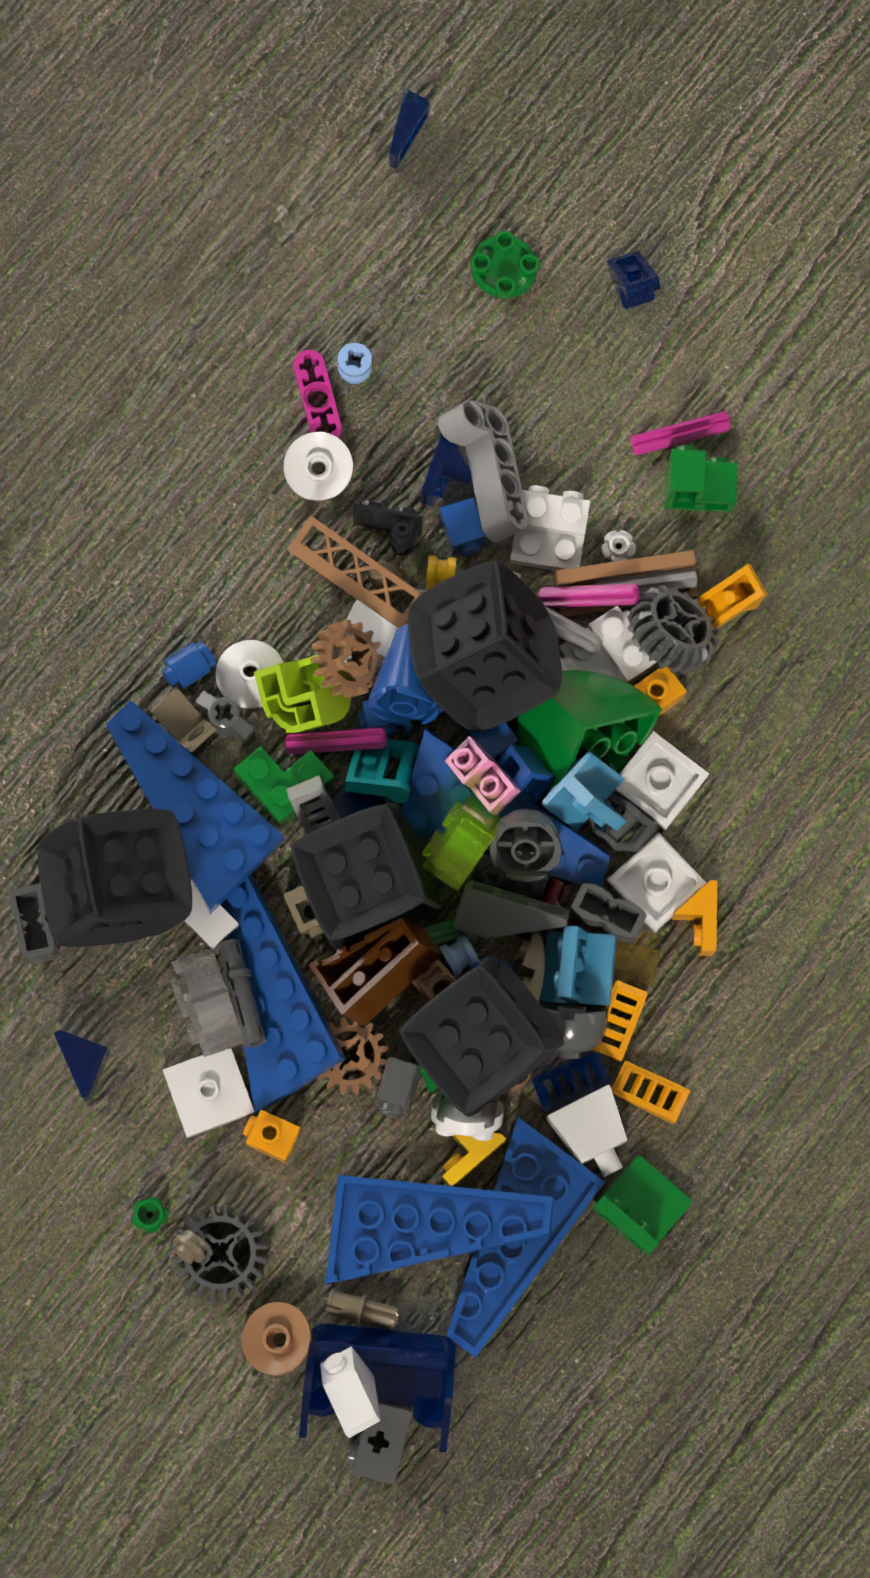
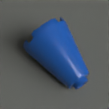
(397, 690)

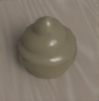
(376, 577)

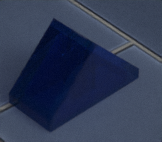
(84, 1060)

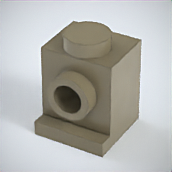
(297, 903)

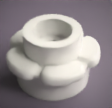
(611, 552)

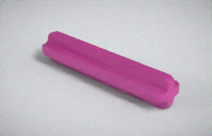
(680, 433)
(589, 595)
(336, 740)

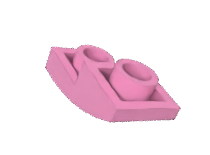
(483, 776)

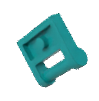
(370, 768)

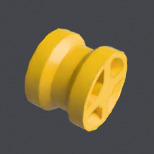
(439, 570)

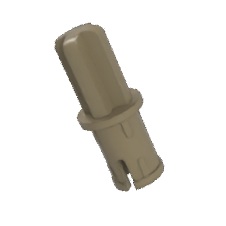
(362, 1309)

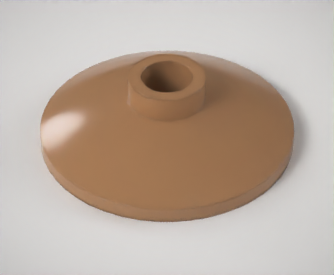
(261, 1336)

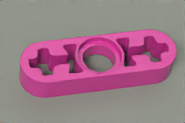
(320, 373)

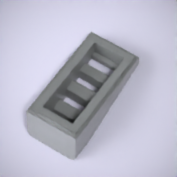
(308, 791)

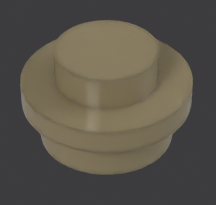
(190, 1247)

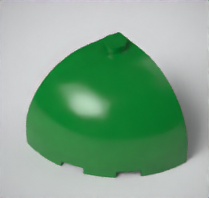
(585, 716)

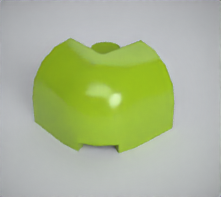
(296, 698)

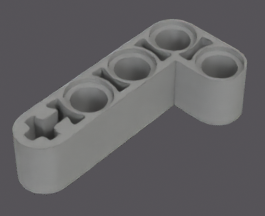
(492, 466)

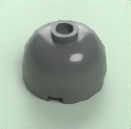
(526, 845)
(579, 1027)

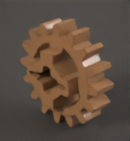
(338, 643)
(363, 1066)

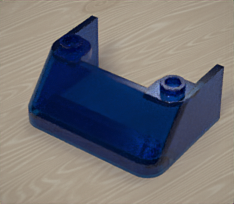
(405, 1366)

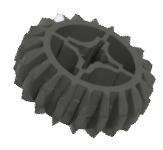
(673, 629)
(242, 1276)

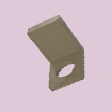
(182, 720)

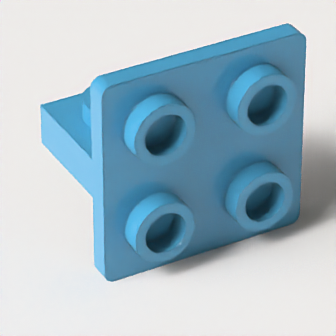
(585, 793)
(579, 967)

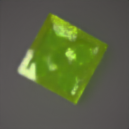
(460, 846)

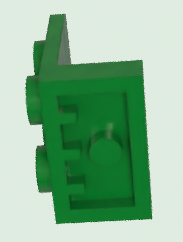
(642, 1205)

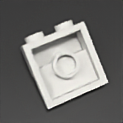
(553, 530)
(617, 654)

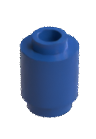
(188, 665)

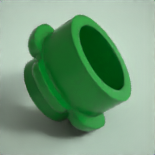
(152, 1224)

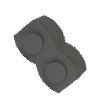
(598, 909)
(33, 929)
(397, 1087)

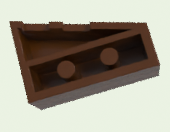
(376, 969)

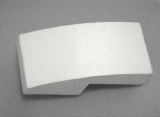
(212, 927)

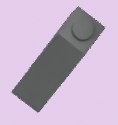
(498, 912)

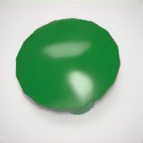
(504, 266)

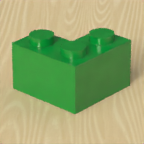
(699, 483)
(269, 783)

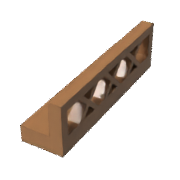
(590, 574)
(346, 582)

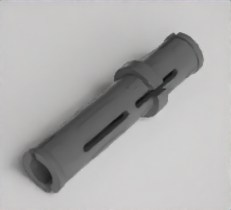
(238, 978)

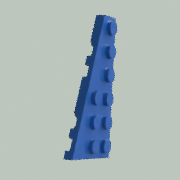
(437, 788)
(218, 828)
(296, 1030)
(405, 1224)
(504, 1272)

